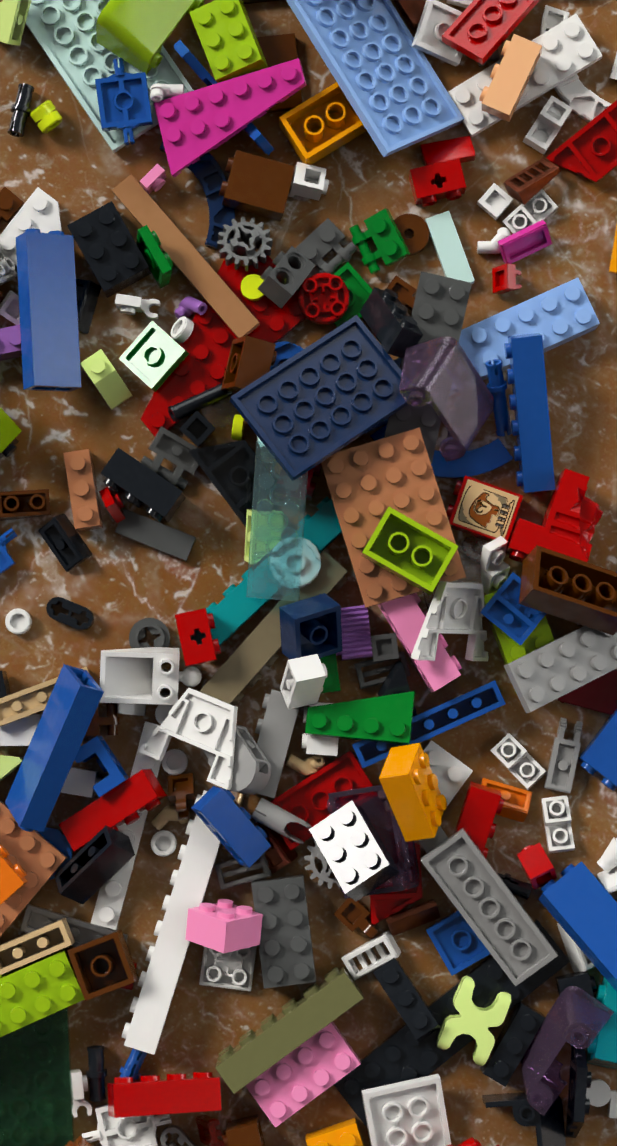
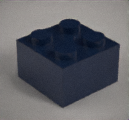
(311, 627)

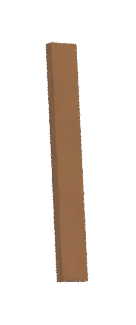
(186, 258)

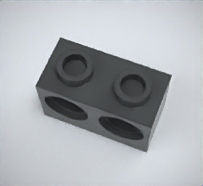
(286, 276)

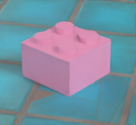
(224, 926)

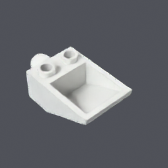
(137, 675)

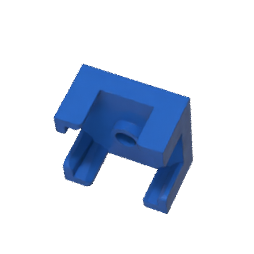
(106, 761)

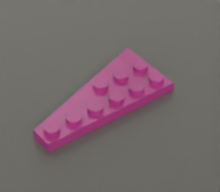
(214, 114)

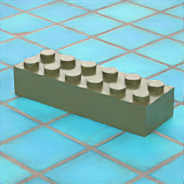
(289, 1029)

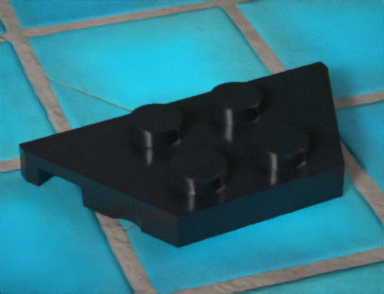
(231, 471)
(577, 1103)

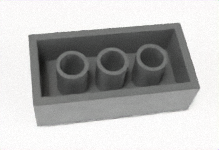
(285, 931)

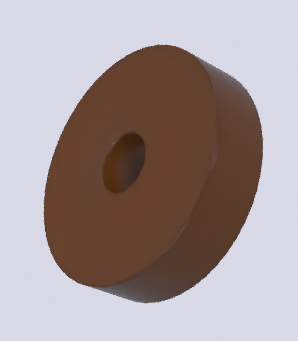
(418, 227)

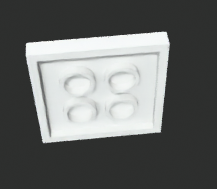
(407, 1113)

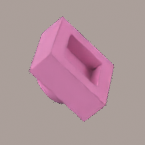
(153, 179)

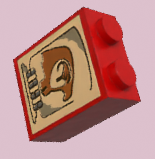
(483, 509)

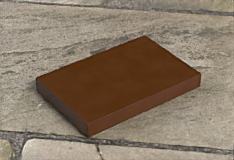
(278, 50)

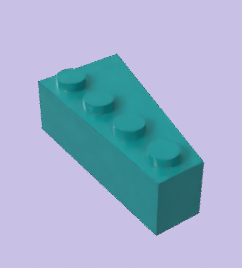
(604, 1047)

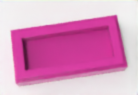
(524, 242)

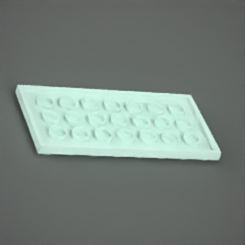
(69, 40)

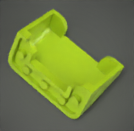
(140, 28)

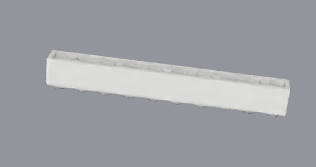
(171, 946)

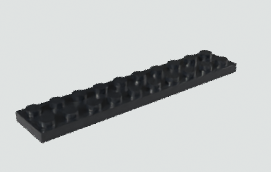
(406, 1058)

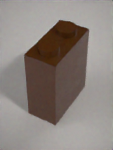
(257, 185)

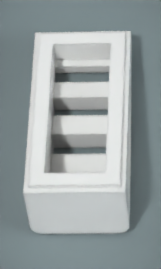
(391, 945)

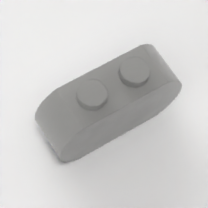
(250, 765)

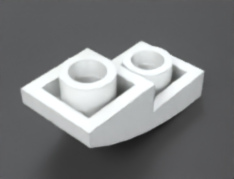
(533, 211)
(492, 567)
(518, 761)
(557, 824)

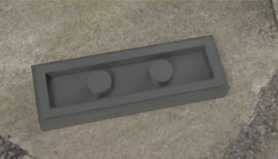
(155, 535)

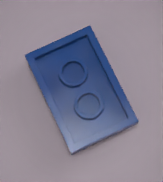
(456, 942)

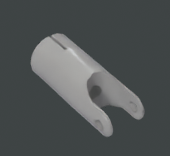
(277, 819)

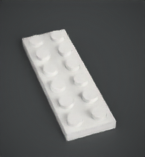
(565, 53)

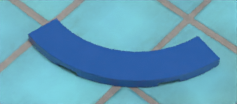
(206, 77)
(471, 464)

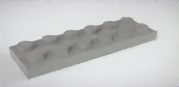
(562, 666)
(489, 907)

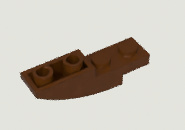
(24, 504)

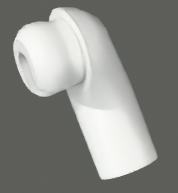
(161, 91)
(492, 247)

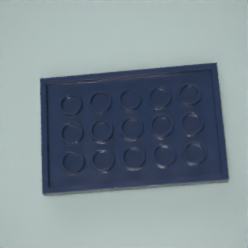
(322, 397)

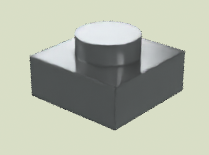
(384, 647)

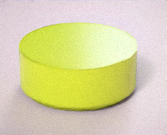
(42, 110)
(50, 122)
(250, 286)
(237, 427)

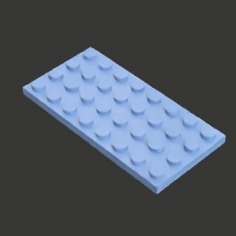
(379, 70)

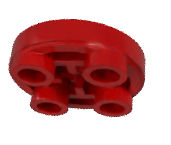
(323, 298)

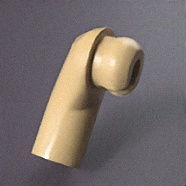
(306, 766)
(167, 814)

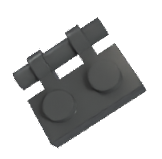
(321, 243)
(175, 450)

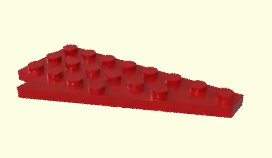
(211, 345)

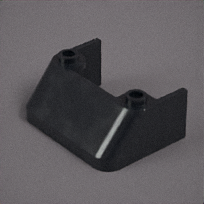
(549, 1128)

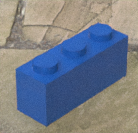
(232, 826)

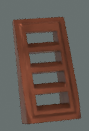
(525, 183)

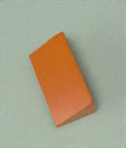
(515, 800)

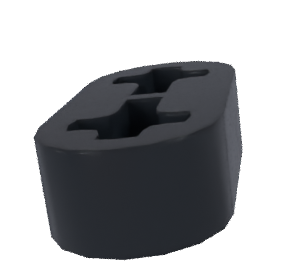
(72, 607)

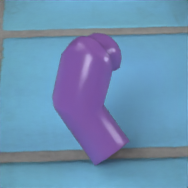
(189, 306)

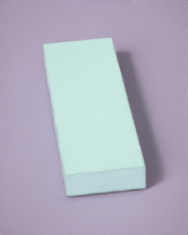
(449, 247)

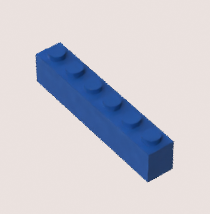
(531, 412)
(436, 721)

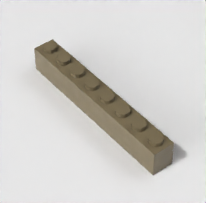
(265, 640)

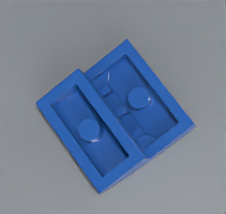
(508, 614)

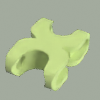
(473, 1020)

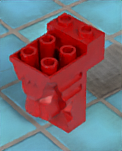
(566, 524)

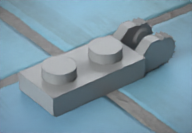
(563, 758)

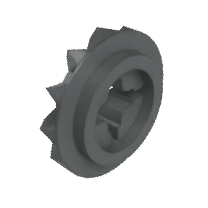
(156, 627)

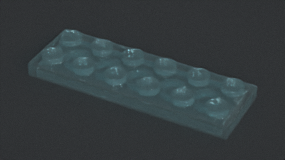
(276, 530)

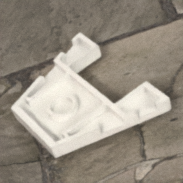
(454, 611)
(203, 723)

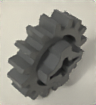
(239, 252)

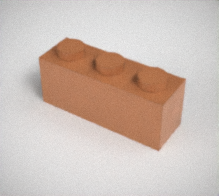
(83, 490)

